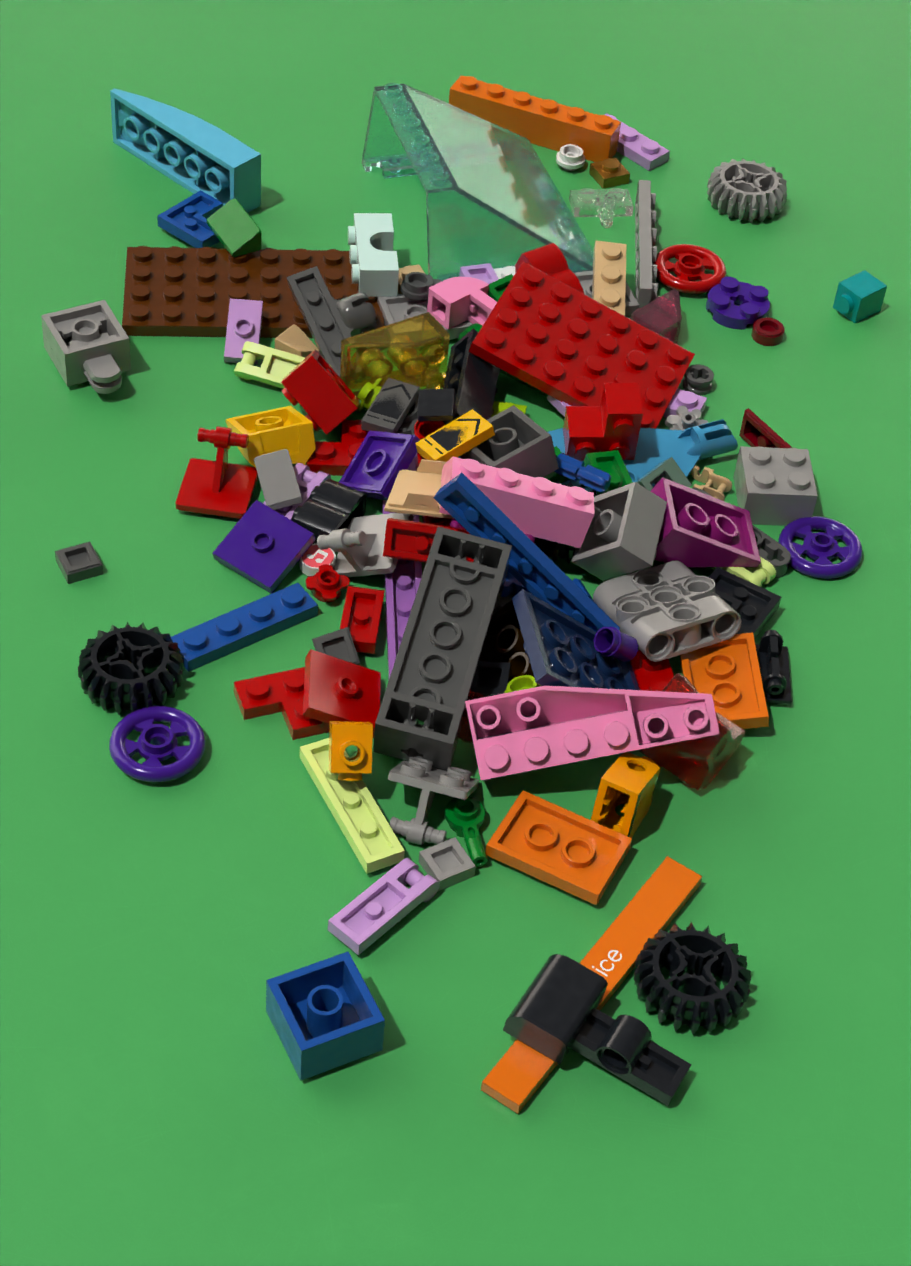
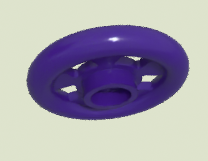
(821, 547)
(157, 744)

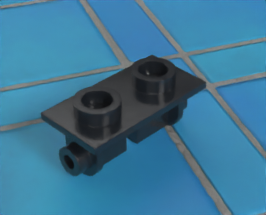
(774, 667)

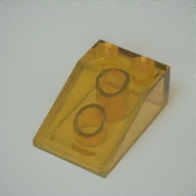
(403, 351)

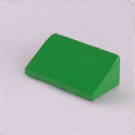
(235, 229)

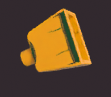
(627, 782)

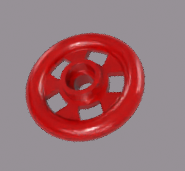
(689, 267)

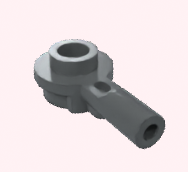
(417, 285)

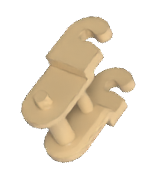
(715, 484)

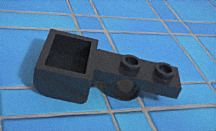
(563, 1015)

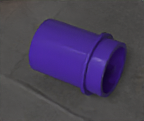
(615, 644)

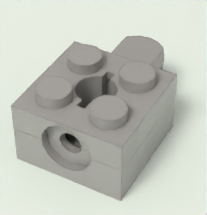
(87, 346)

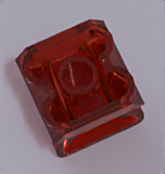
(701, 758)

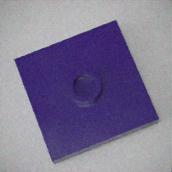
(379, 462)
(264, 546)

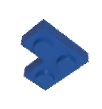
(189, 218)

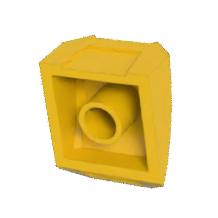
(275, 431)

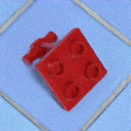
(218, 485)

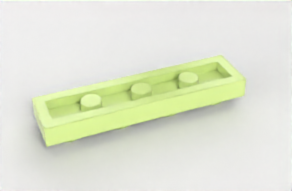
(353, 811)

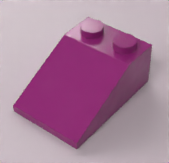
(704, 530)

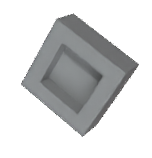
(447, 863)

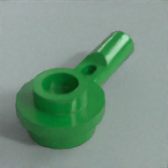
(465, 819)

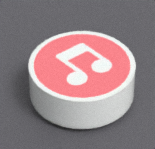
(314, 558)

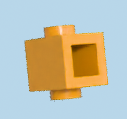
(346, 734)

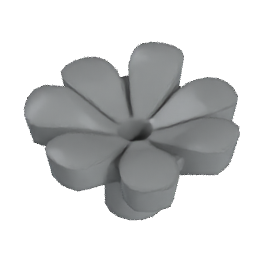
(684, 419)

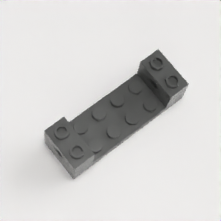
(441, 648)

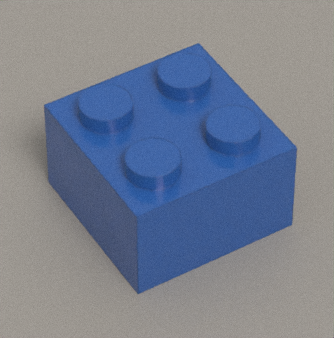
(324, 1015)

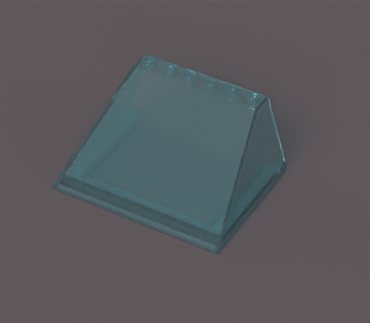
(480, 182)

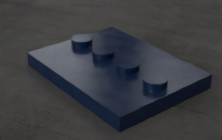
(564, 649)

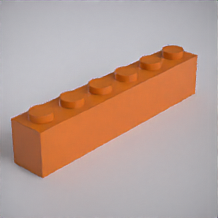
(538, 119)

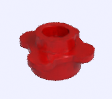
(327, 591)

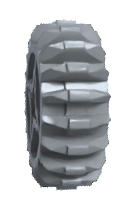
(747, 190)

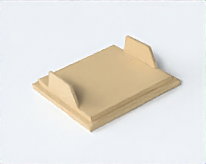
(416, 490)

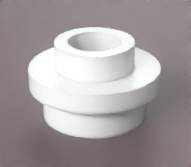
(570, 157)

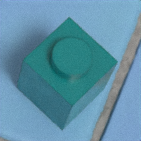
(859, 296)

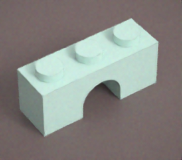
(372, 254)

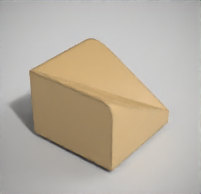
(295, 342)

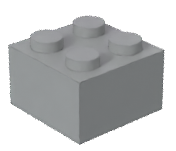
(775, 484)
(622, 532)

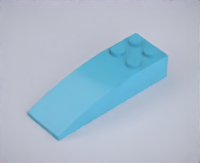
(186, 149)

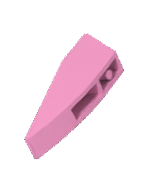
(576, 724)

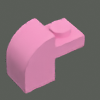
(460, 300)

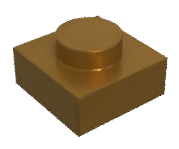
(609, 173)

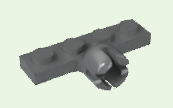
(330, 318)

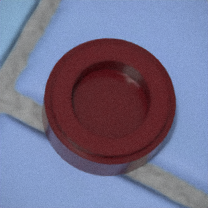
(768, 331)

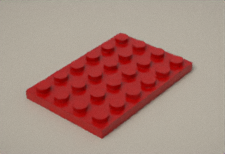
(576, 345)

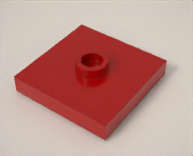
(340, 690)

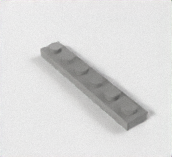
(645, 247)

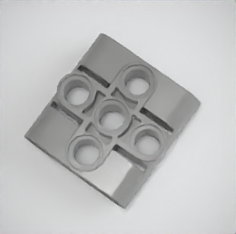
(668, 610)

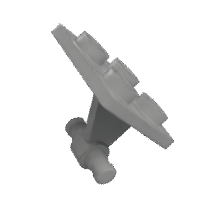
(362, 545)
(420, 774)

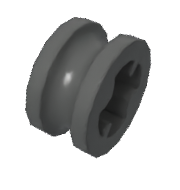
(698, 379)

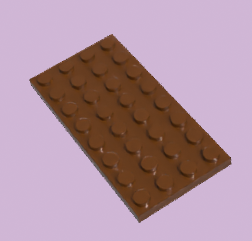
(191, 288)

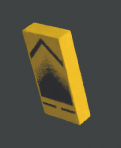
(456, 437)

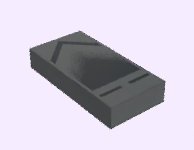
(390, 406)

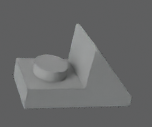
(278, 479)

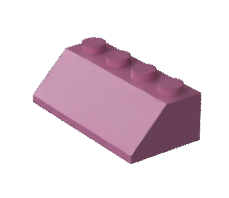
(531, 503)

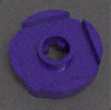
(728, 294)

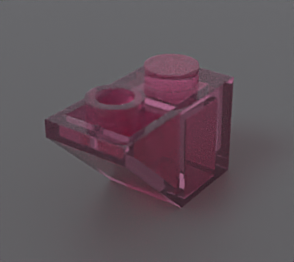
(661, 315)

